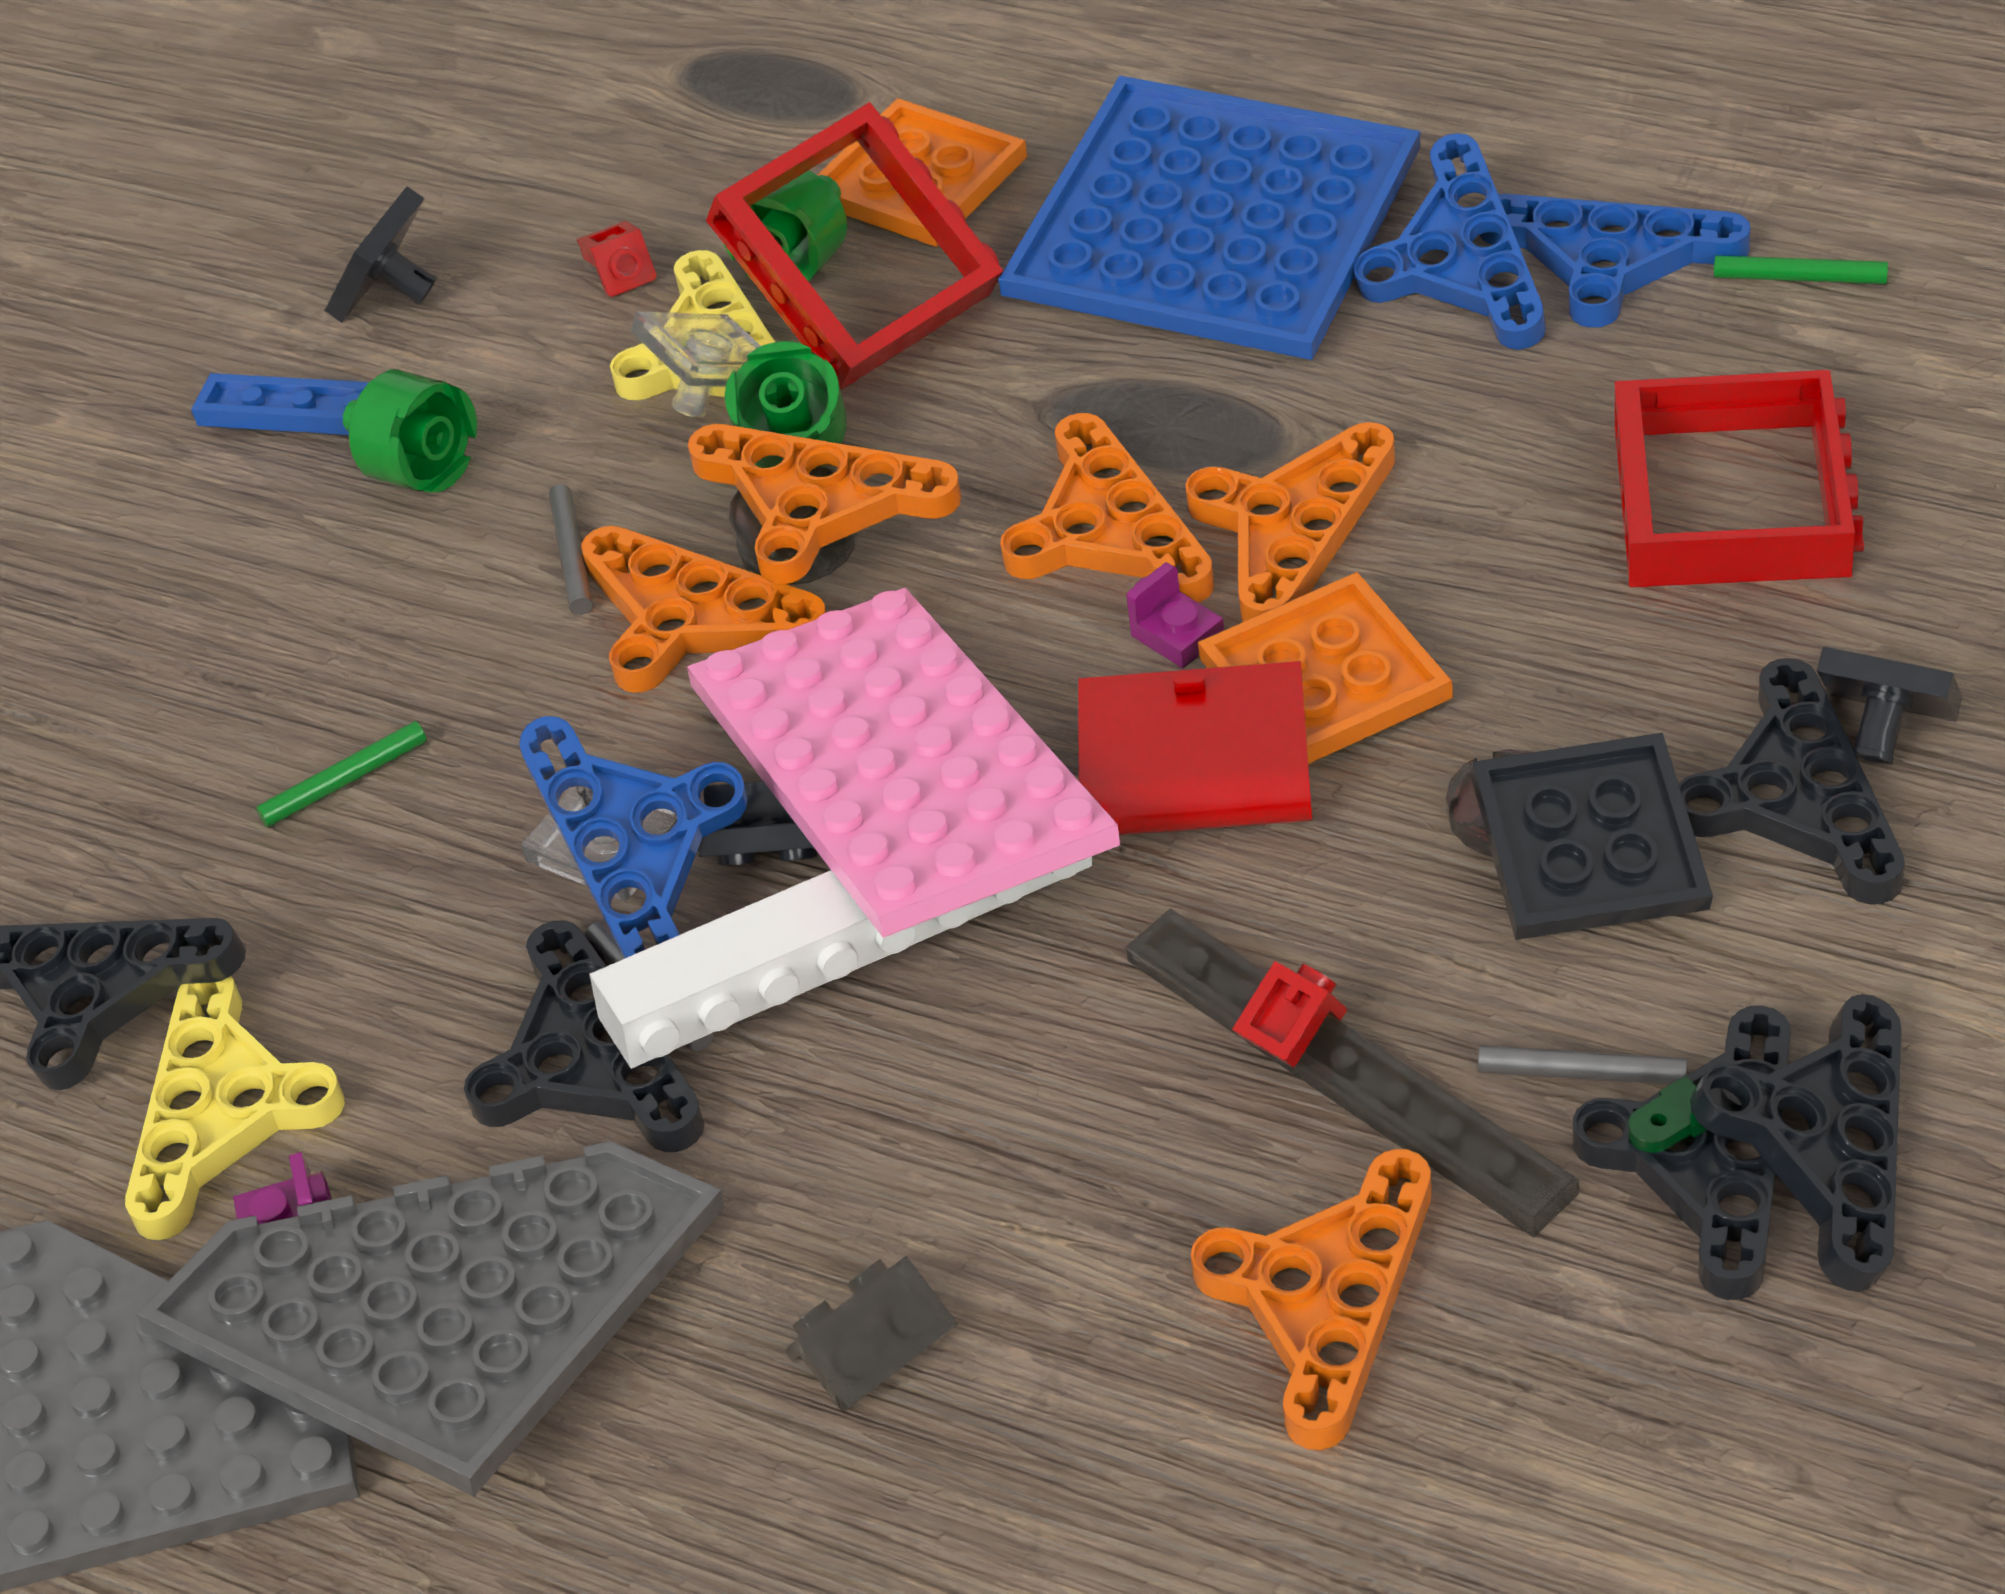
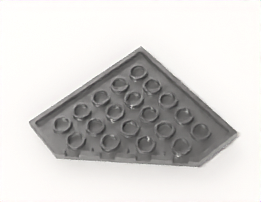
(440, 1310)
(122, 1437)

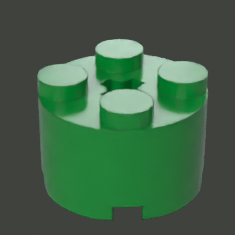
(805, 220)
(787, 393)
(411, 430)

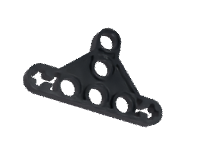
(1806, 810)
(119, 982)
(597, 1072)
(1823, 1158)
(1704, 1173)

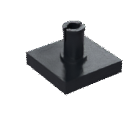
(380, 258)
(1887, 691)

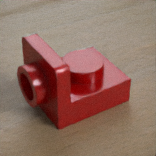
(619, 257)
(1288, 1011)

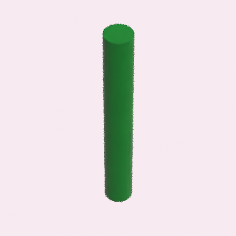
(1801, 269)
(341, 774)

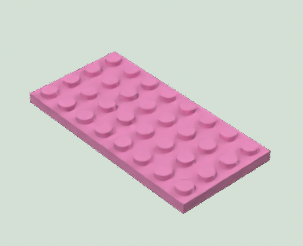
(900, 760)

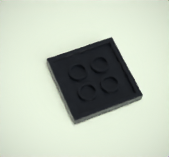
(1590, 836)

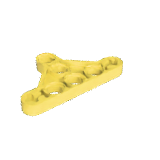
(692, 299)
(212, 1126)

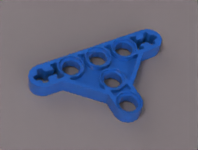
(1636, 250)
(1468, 268)
(617, 810)

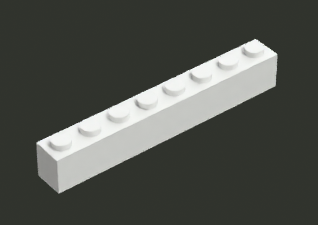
(757, 962)

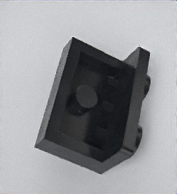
(761, 828)

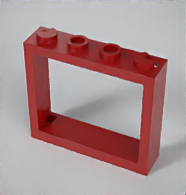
(793, 294)
(1735, 405)

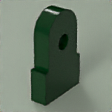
(1670, 1110)

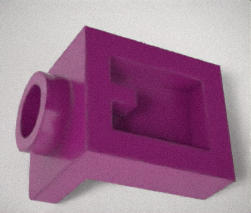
(1169, 619)
(282, 1198)

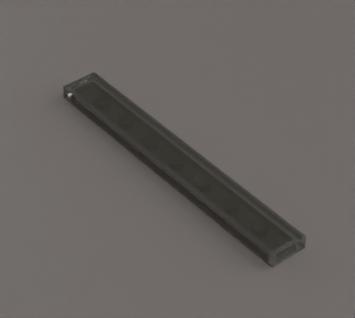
(1367, 1081)

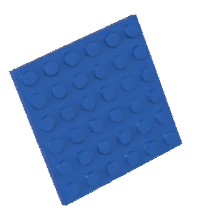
(1212, 216)

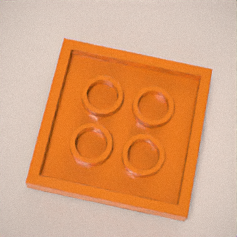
(961, 156)
(1354, 656)

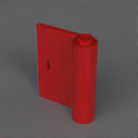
(1196, 747)

